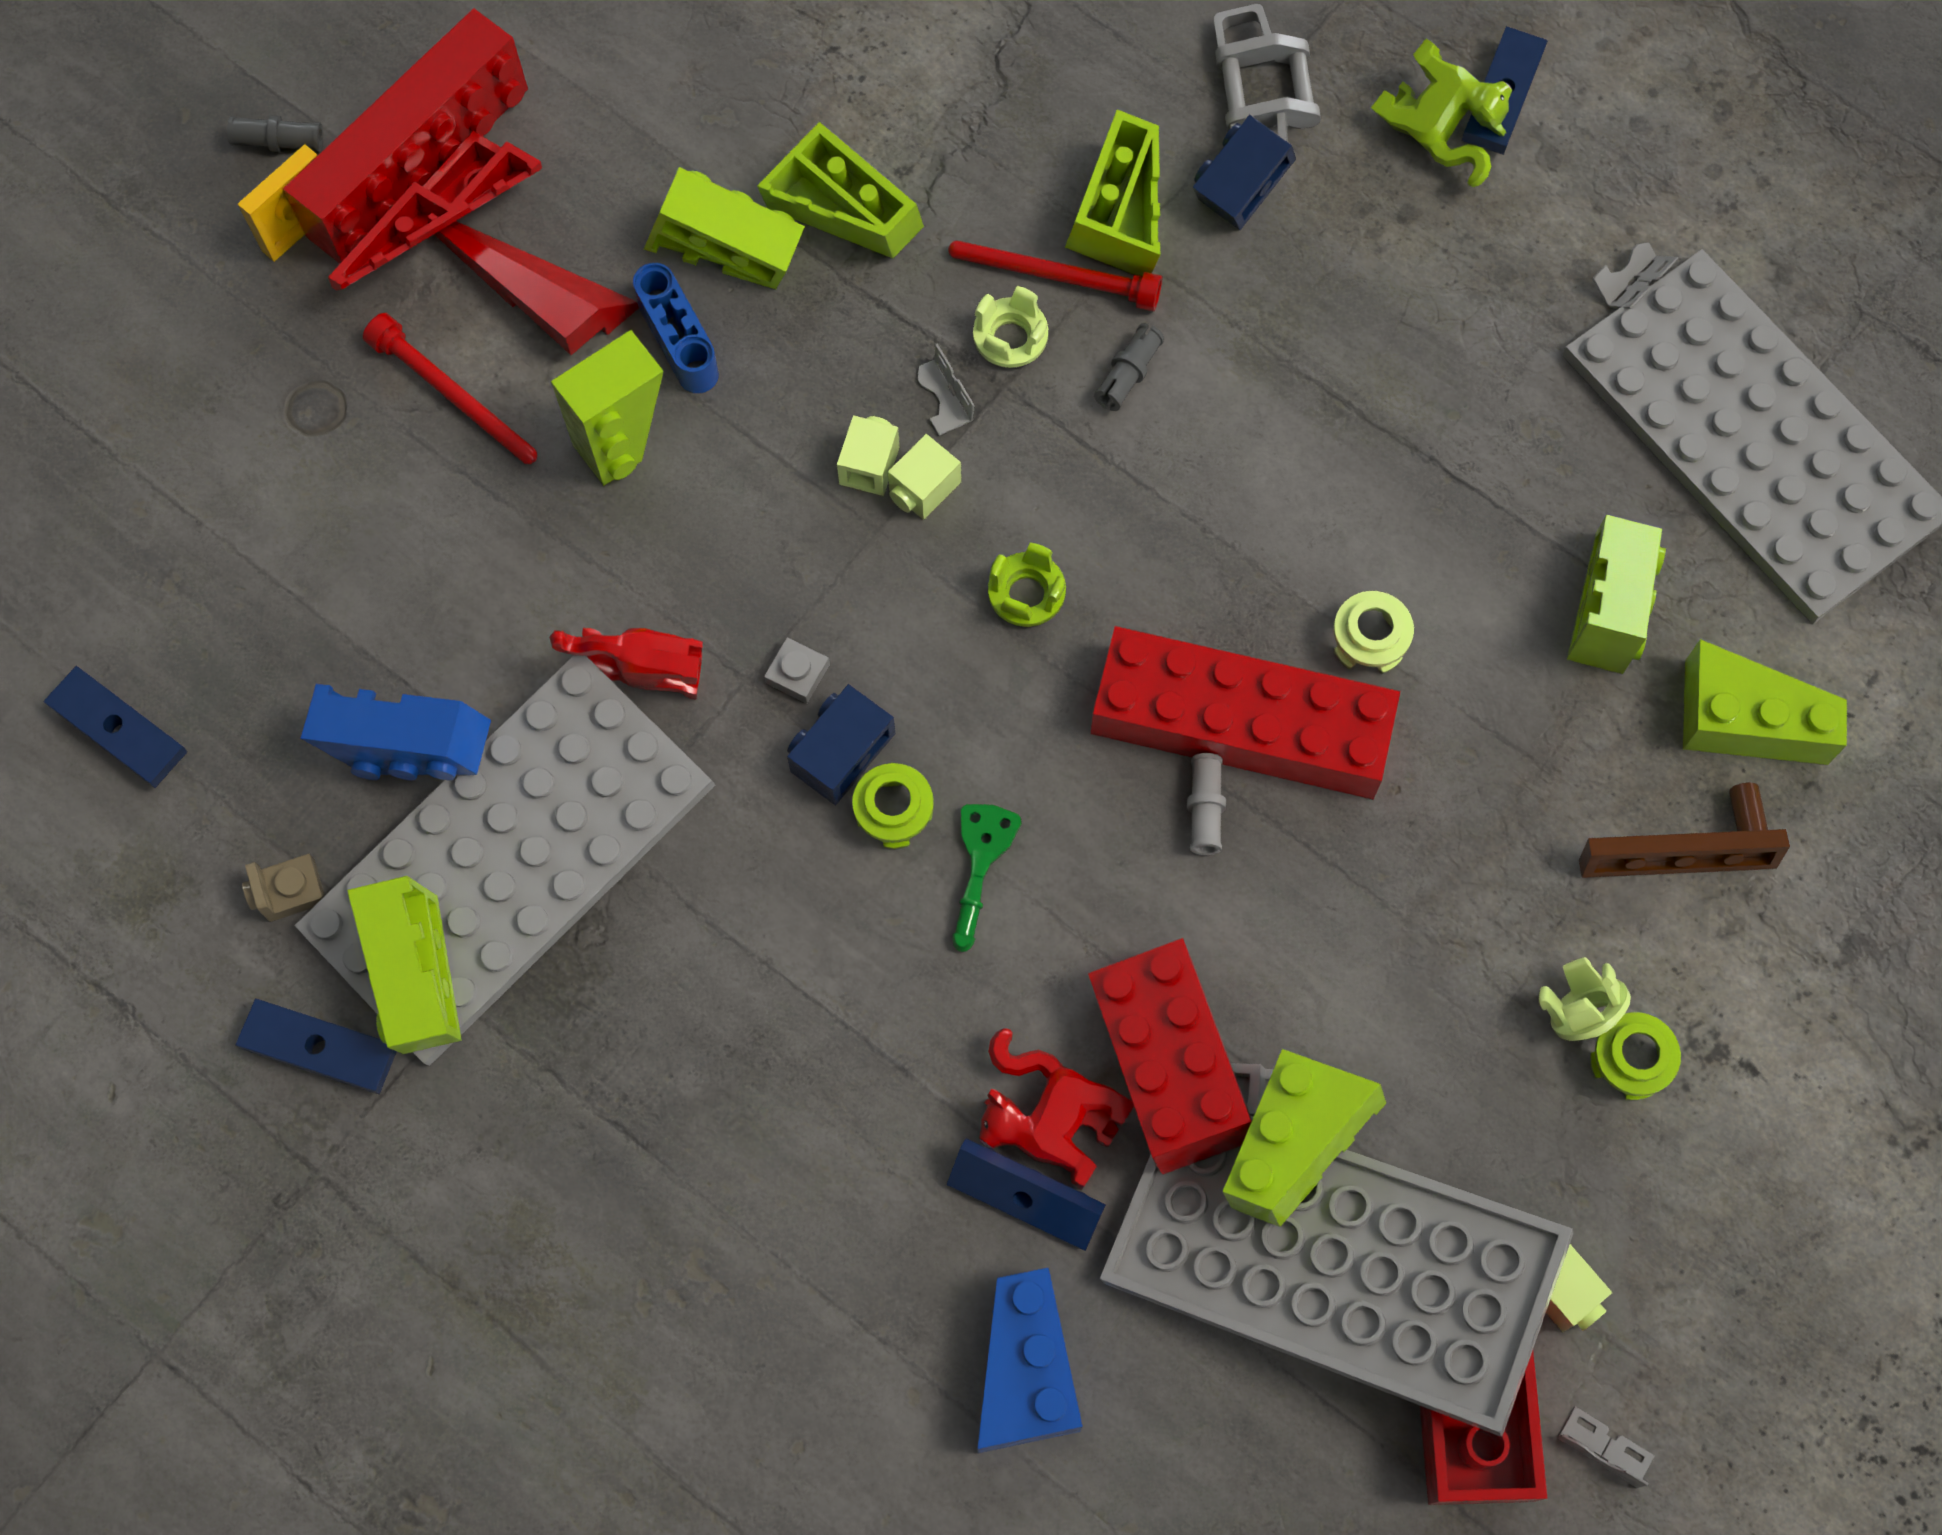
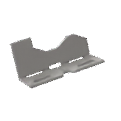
(1612, 284)
(950, 410)
(1590, 1442)

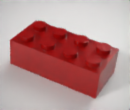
(1172, 1056)
(1481, 1467)

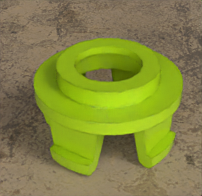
(1032, 564)
(897, 829)
(1635, 1083)

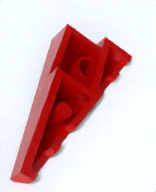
(462, 184)
(554, 298)

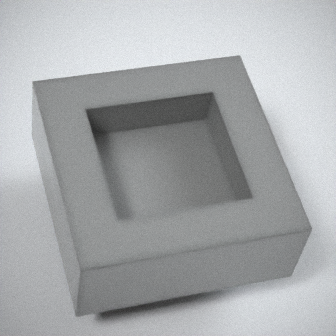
(797, 670)

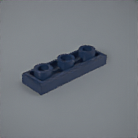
(1516, 65)
(99, 711)
(291, 1038)
(1025, 1194)

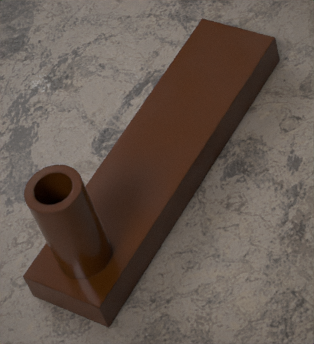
(1745, 849)

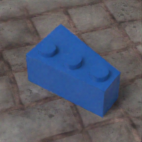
(397, 738)
(1028, 1368)

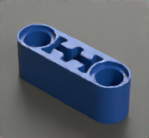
(673, 303)

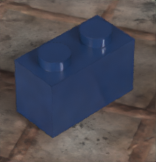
(1243, 171)
(840, 743)

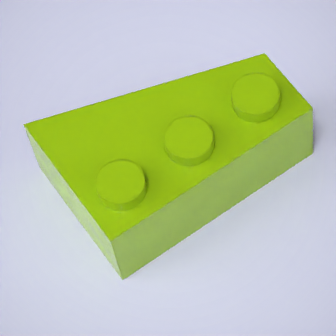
(841, 194)
(1121, 200)
(725, 229)
(610, 405)
(1617, 595)
(1758, 711)
(406, 964)
(1296, 1134)

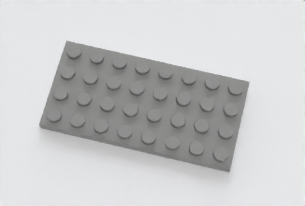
(1758, 435)
(527, 844)
(1364, 1278)

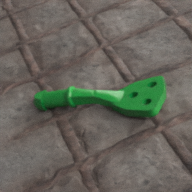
(982, 857)

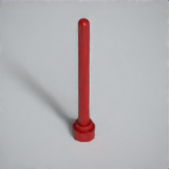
(1141, 290)
(386, 336)

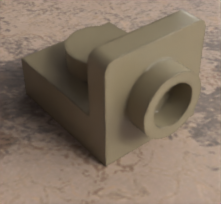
(283, 887)

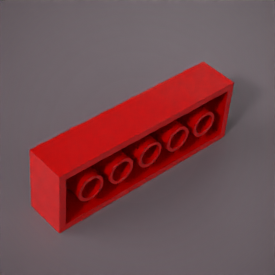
(407, 133)
(1245, 711)

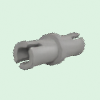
(1206, 804)

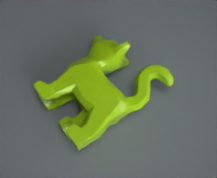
(1442, 106)

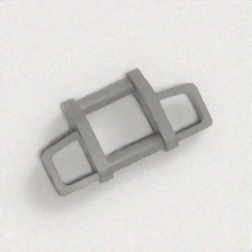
(1282, 48)

